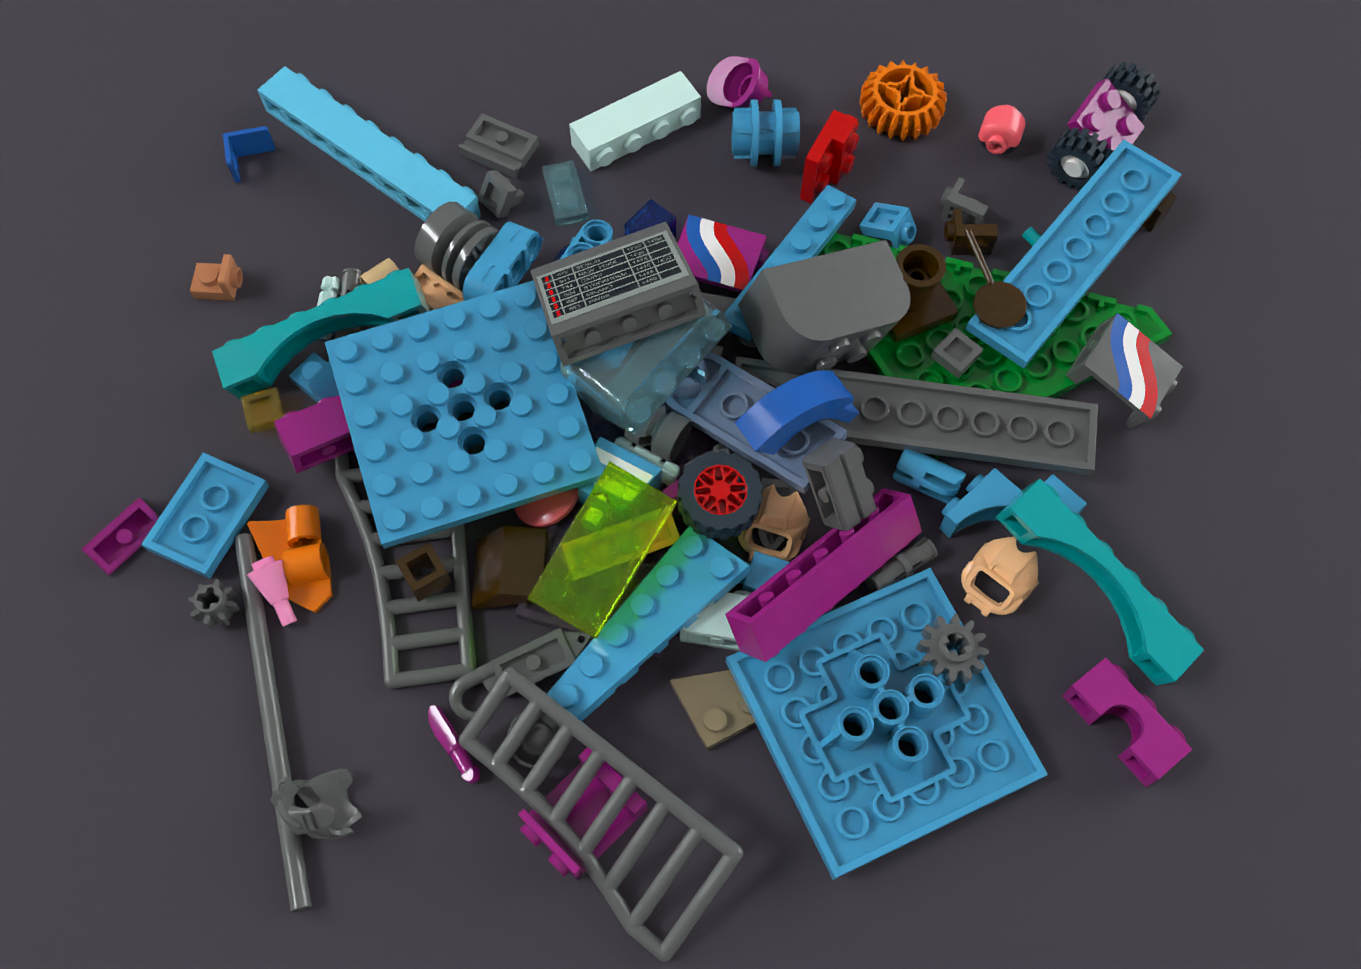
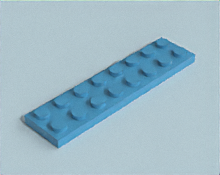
(1079, 248)

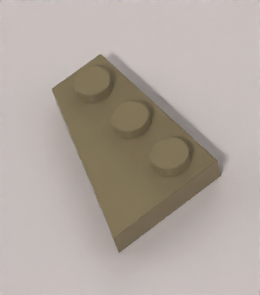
(713, 706)

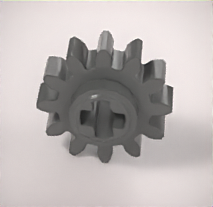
(952, 636)

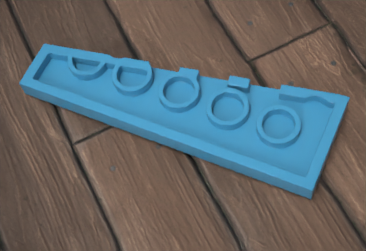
(666, 601)

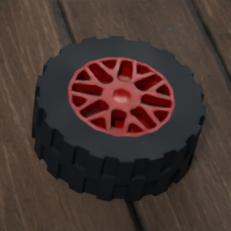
(719, 495)

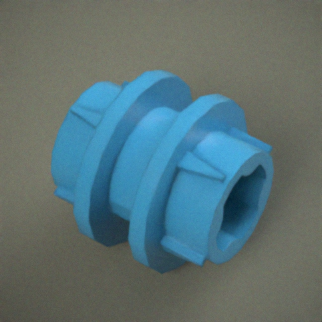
(765, 133)

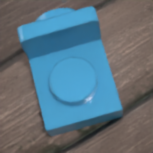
(889, 223)

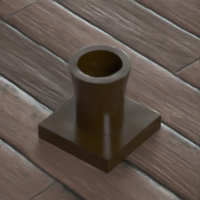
(929, 301)

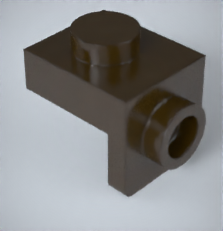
(959, 245)

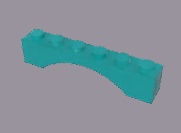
(257, 359)
(1152, 634)

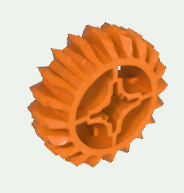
(922, 102)

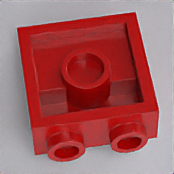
(830, 155)

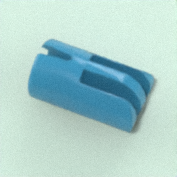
(928, 476)

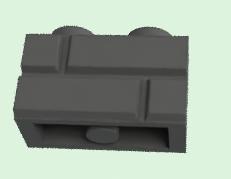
(840, 483)

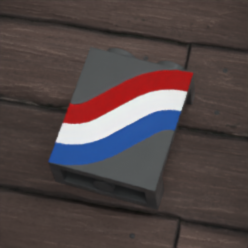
(1128, 367)

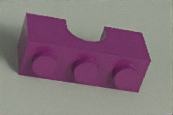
(1153, 743)

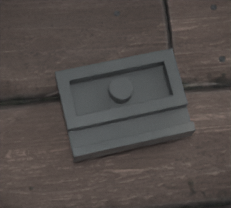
(498, 145)

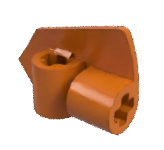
(303, 554)

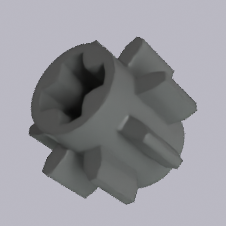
(213, 604)

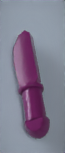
(450, 741)

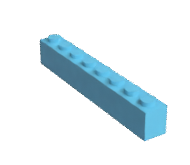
(362, 146)

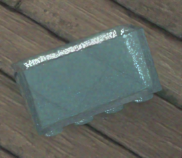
(639, 376)

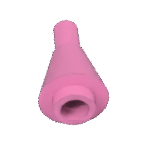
(272, 583)

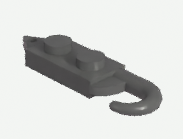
(533, 660)

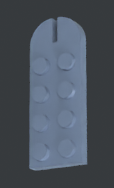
(720, 394)

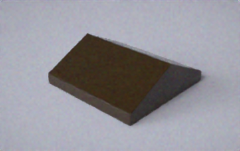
(508, 565)

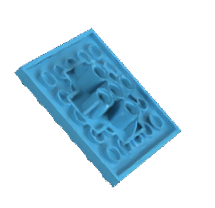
(398, 383)
(861, 790)

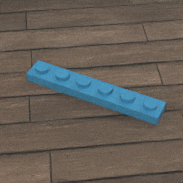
(802, 242)

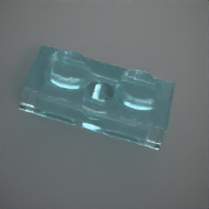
(565, 193)

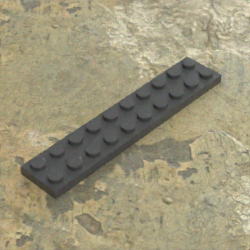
(961, 420)

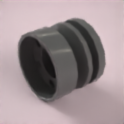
(453, 242)

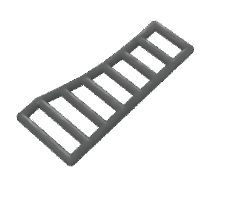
(388, 608)
(583, 847)

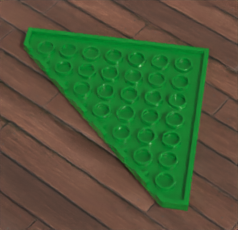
(992, 370)

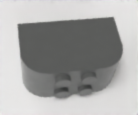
(825, 307)

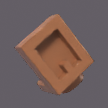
(217, 280)

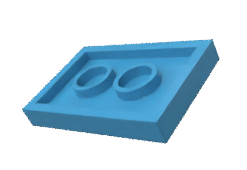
(205, 515)

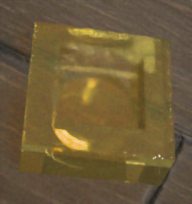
(262, 409)

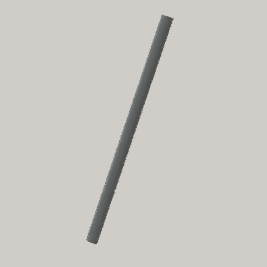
(272, 721)

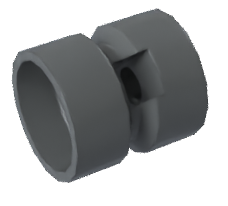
(663, 433)

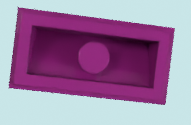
(121, 536)

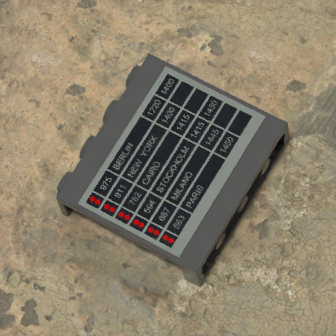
(617, 293)

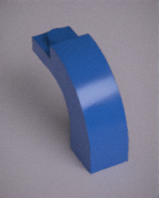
(794, 407)

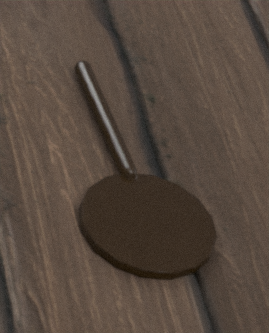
(997, 302)

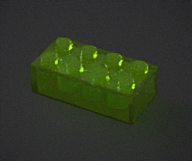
(602, 550)

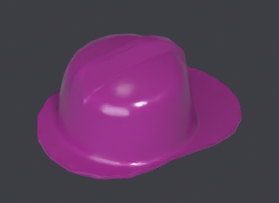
(737, 82)

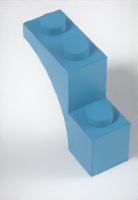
(990, 496)

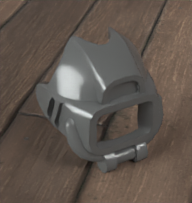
(327, 802)

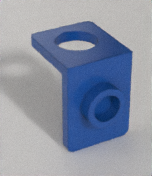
(246, 143)

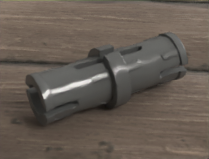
(902, 565)

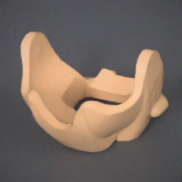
(779, 516)
(1007, 566)

